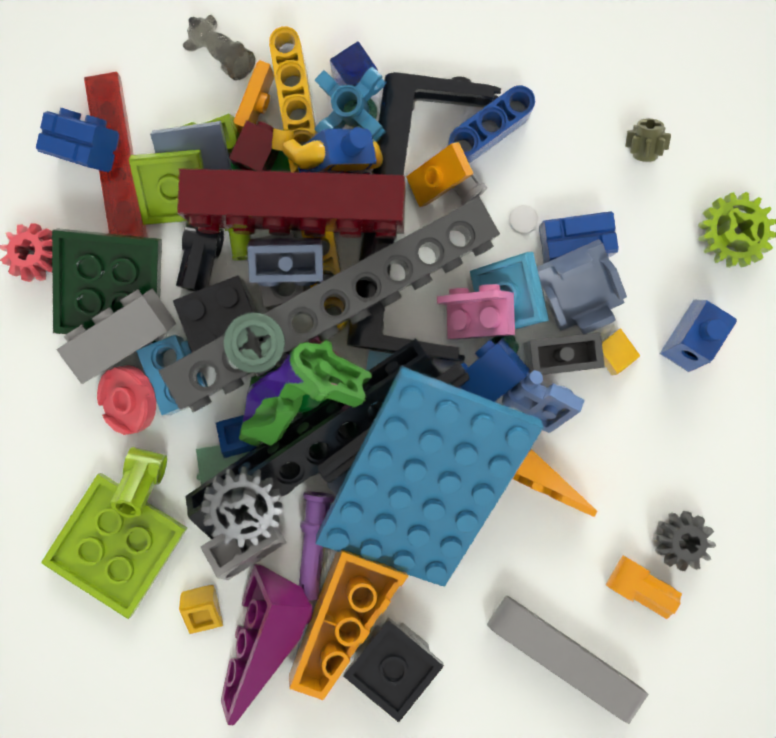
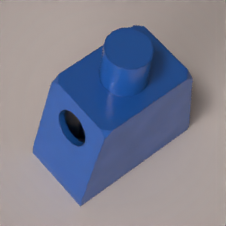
(699, 332)

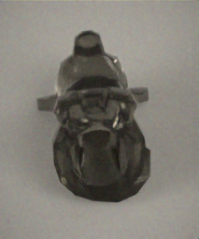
(234, 58)

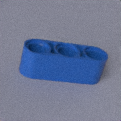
(498, 112)

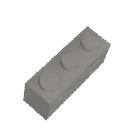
(115, 334)

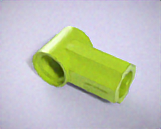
(140, 473)

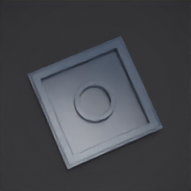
(205, 136)

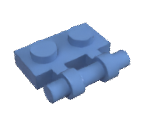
(551, 404)

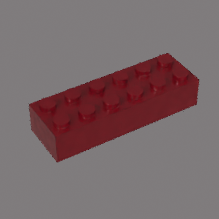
(292, 202)

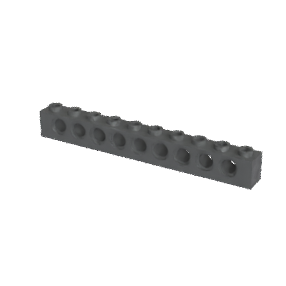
(470, 220)

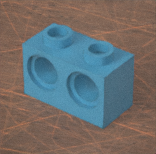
(152, 361)

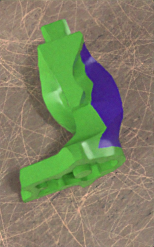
(278, 394)

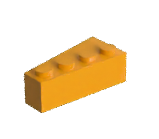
(341, 621)

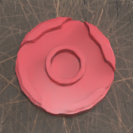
(126, 399)

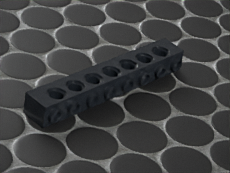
(318, 425)

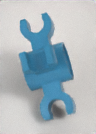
(369, 85)

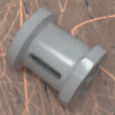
(470, 189)

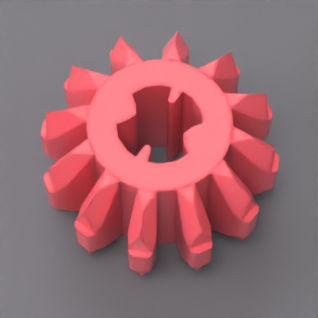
(17, 251)

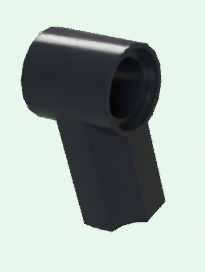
(198, 257)

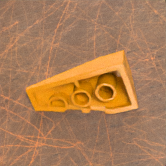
(541, 477)

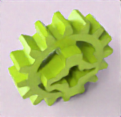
(753, 228)

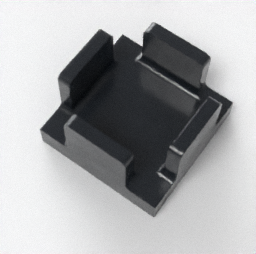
(393, 667)

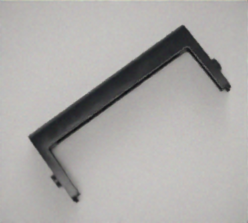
(395, 117)

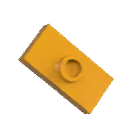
(256, 95)
(439, 174)

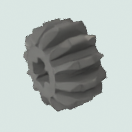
(695, 547)

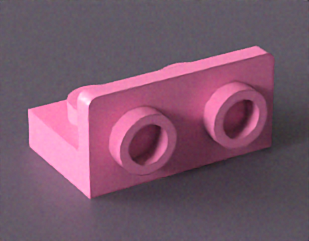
(479, 313)

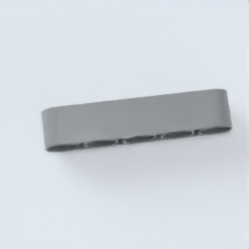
(567, 659)

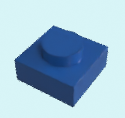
(228, 436)

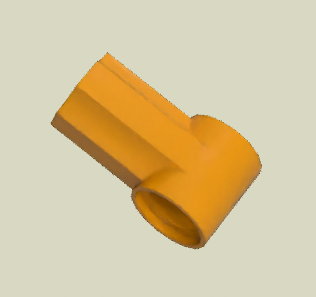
(637, 584)

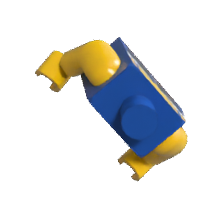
(331, 151)

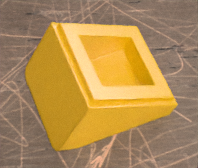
(618, 352)
(200, 609)

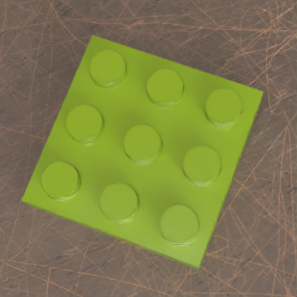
(111, 553)

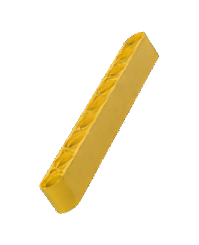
(293, 98)

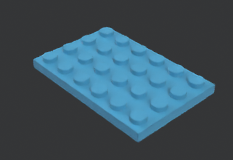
(427, 477)

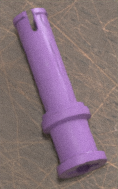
(312, 554)

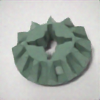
(261, 326)

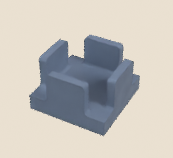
(582, 288)

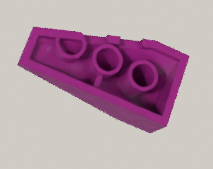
(270, 631)

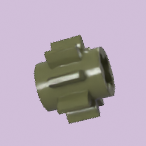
(648, 140)

